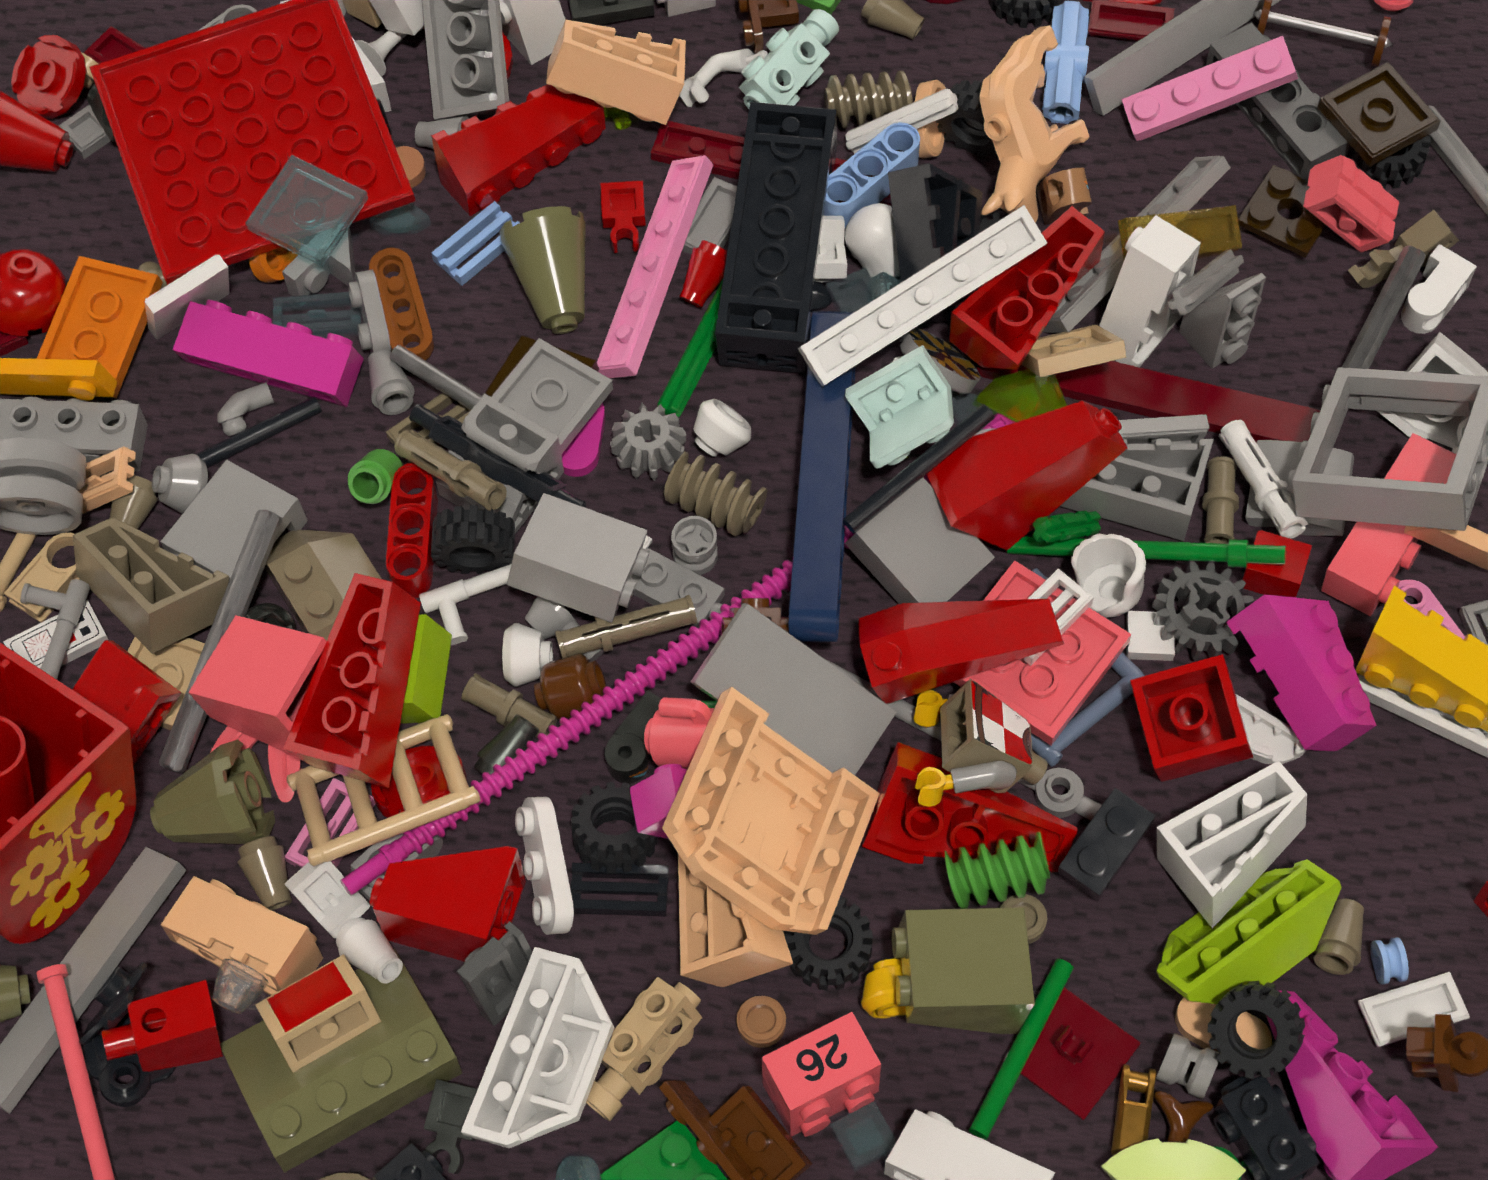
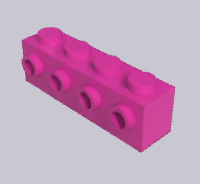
(268, 352)

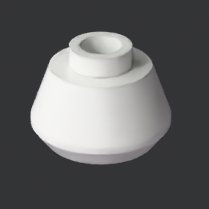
(720, 428)
(524, 654)

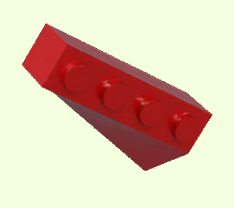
(514, 145)
(1013, 308)

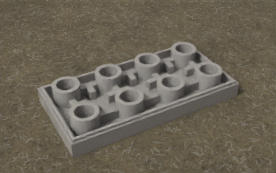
(801, 691)

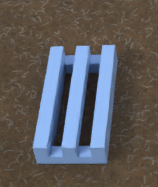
(443, 253)

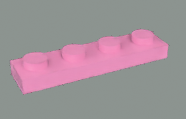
(1209, 88)

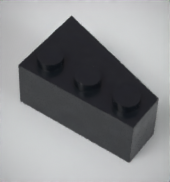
(931, 219)

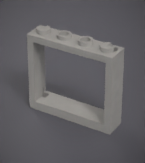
(1389, 499)

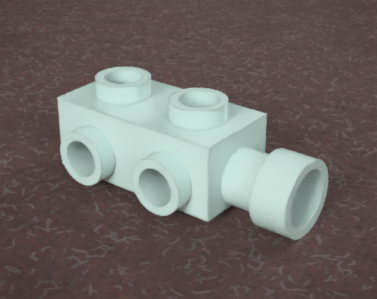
(792, 58)

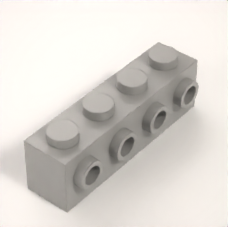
(84, 425)

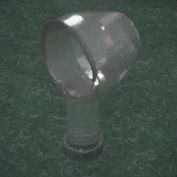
(238, 987)

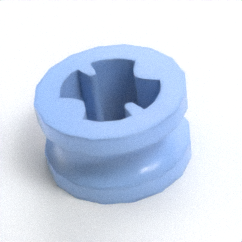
(1389, 960)

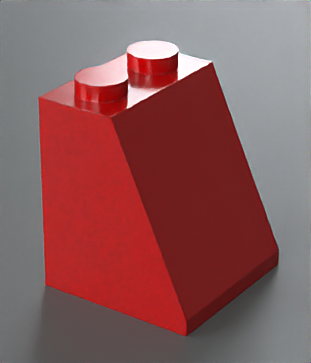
(449, 900)

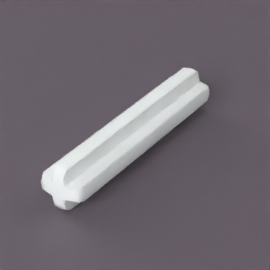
(916, 114)

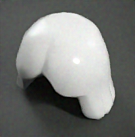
(873, 239)
(1111, 572)

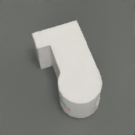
(1430, 301)

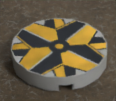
(953, 365)

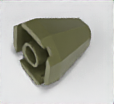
(216, 800)

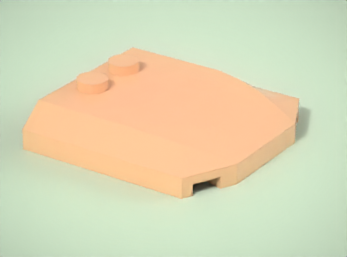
(767, 820)

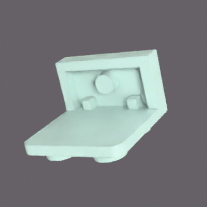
(903, 406)

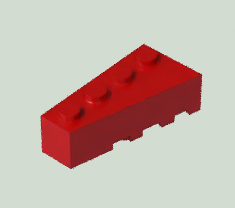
(359, 684)

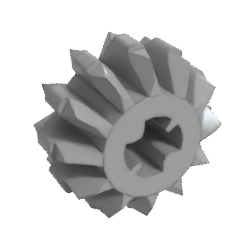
(639, 455)

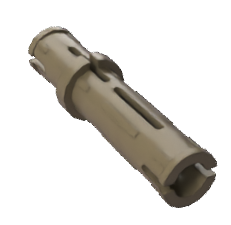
(461, 476)
(626, 627)

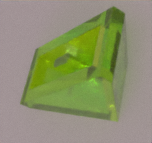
(1023, 395)

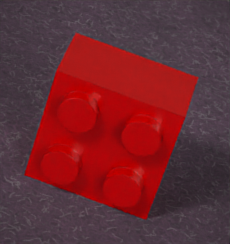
(1191, 718)

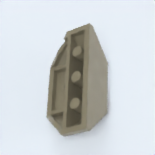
(315, 573)

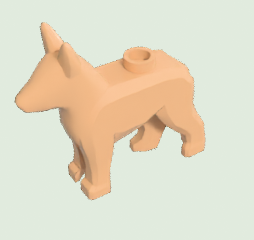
(1017, 126)

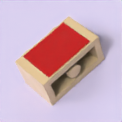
(318, 1013)

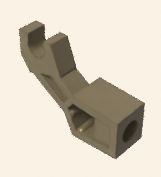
(1423, 235)

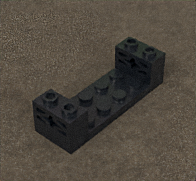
(775, 237)

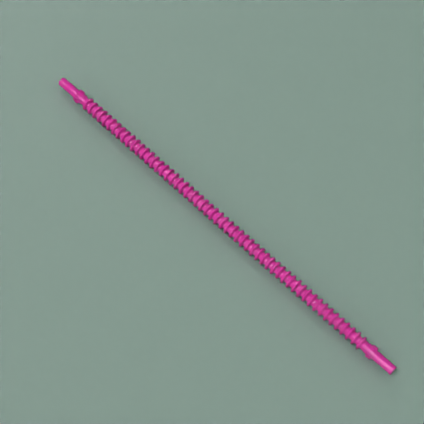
(581, 721)

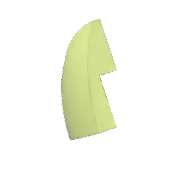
(1172, 1162)

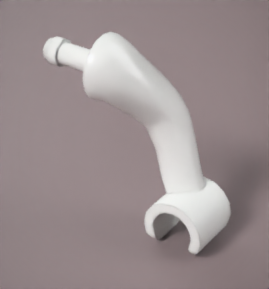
(728, 61)

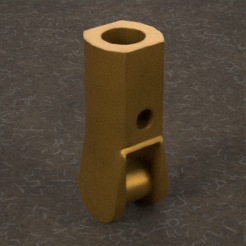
(1132, 1117)

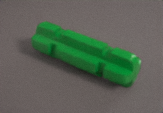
(1066, 526)

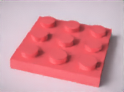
(1062, 676)

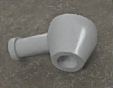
(551, 617)

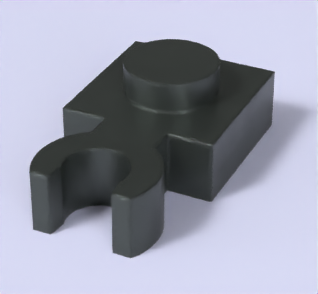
(446, 1117)

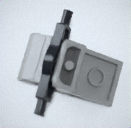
(523, 429)

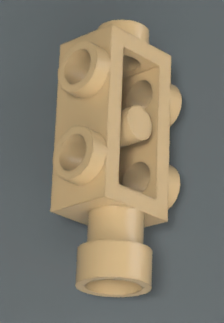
(644, 1038)

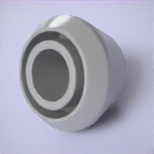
(180, 481)

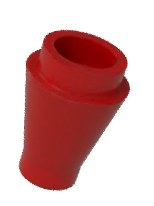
(703, 273)

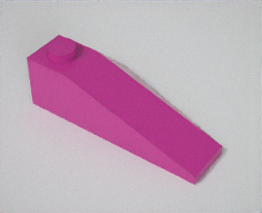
(1344, 1114)

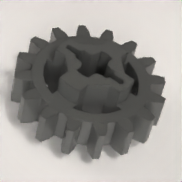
(1203, 607)

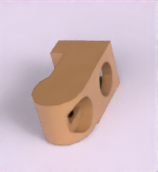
(1061, 192)

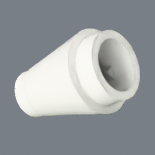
(368, 949)

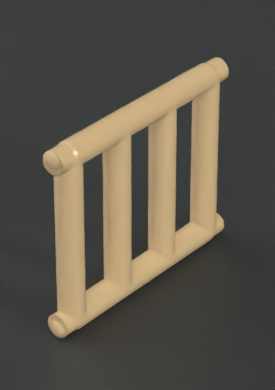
(414, 813)

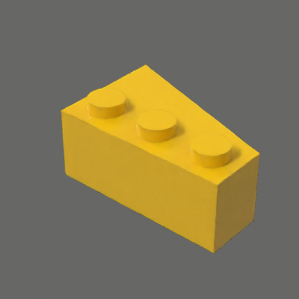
(1427, 662)

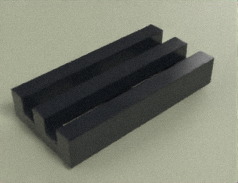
(619, 907)

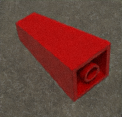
(1024, 470)

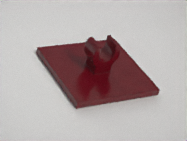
(1078, 1055)

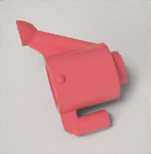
(676, 730)

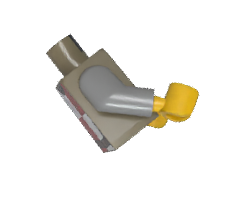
(981, 744)

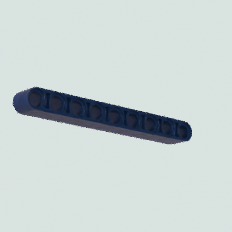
(821, 501)

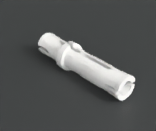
(1269, 490)

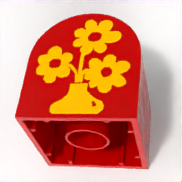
(61, 798)

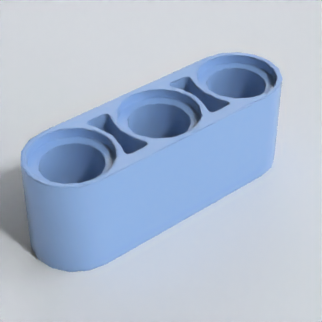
(876, 159)

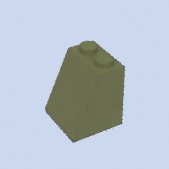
(965, 968)

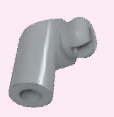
(240, 403)

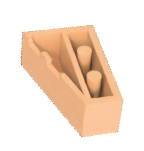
(618, 70)
(225, 926)
(720, 939)

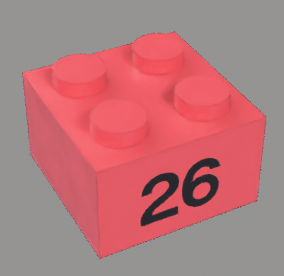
(821, 1075)

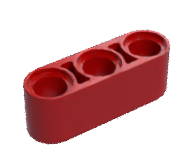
(411, 512)

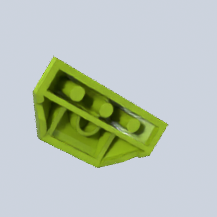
(1256, 940)

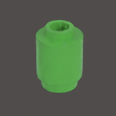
(373, 476)

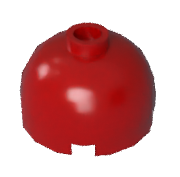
(28, 291)

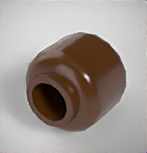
(568, 684)

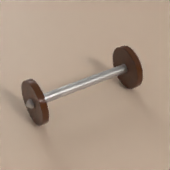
(1380, 41)

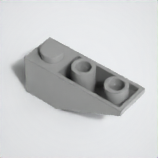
(1224, 321)

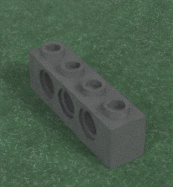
(1285, 114)

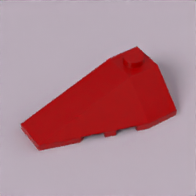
(941, 642)
(962, 819)

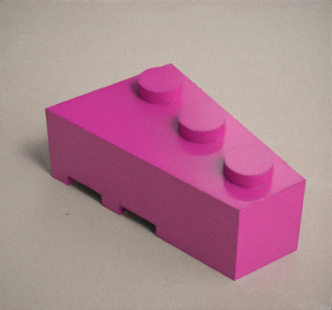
(1309, 667)

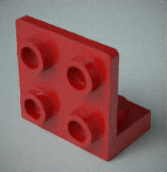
(127, 692)

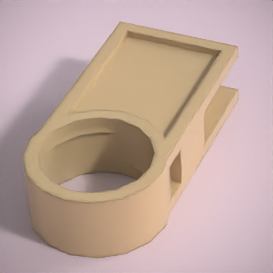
(43, 575)

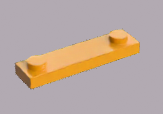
(56, 378)

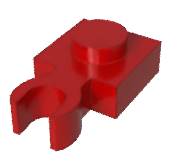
(623, 210)

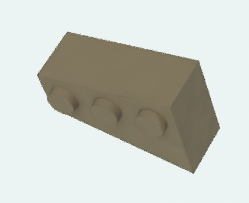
(146, 586)

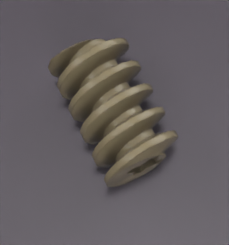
(868, 97)
(713, 496)

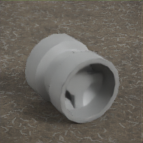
(693, 535)
(1178, 1060)

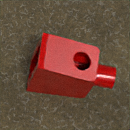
(167, 1029)

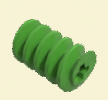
(998, 871)

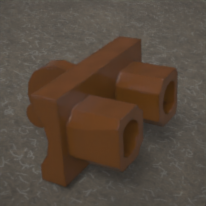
(1441, 1052)

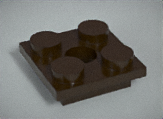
(1277, 192)

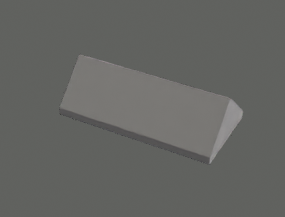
(465, 57)

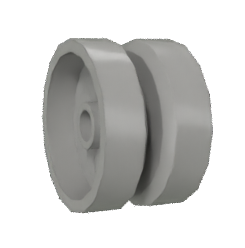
(40, 486)

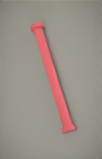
(76, 1070)

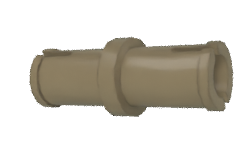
(1220, 500)
(505, 704)

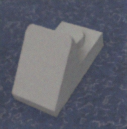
(306, 276)

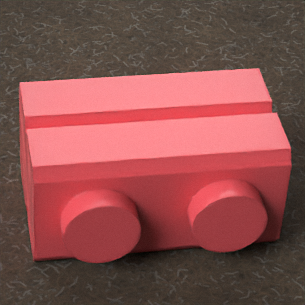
(1351, 203)

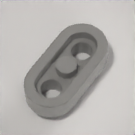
(365, 294)

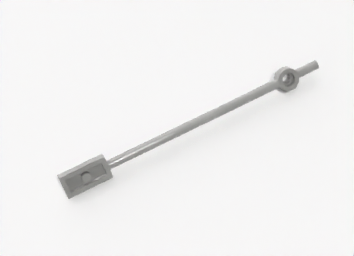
(667, 581)

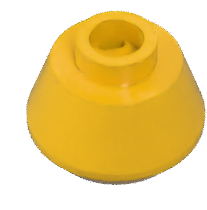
(880, 990)

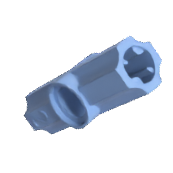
(1066, 63)

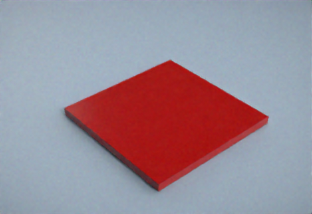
(223, 112)

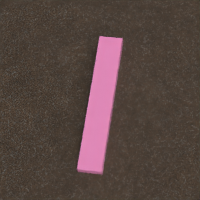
(654, 267)

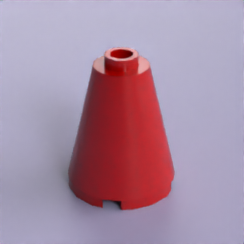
(31, 139)

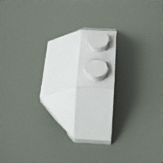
(542, 1055)

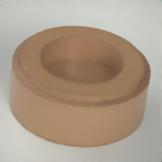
(761, 1021)

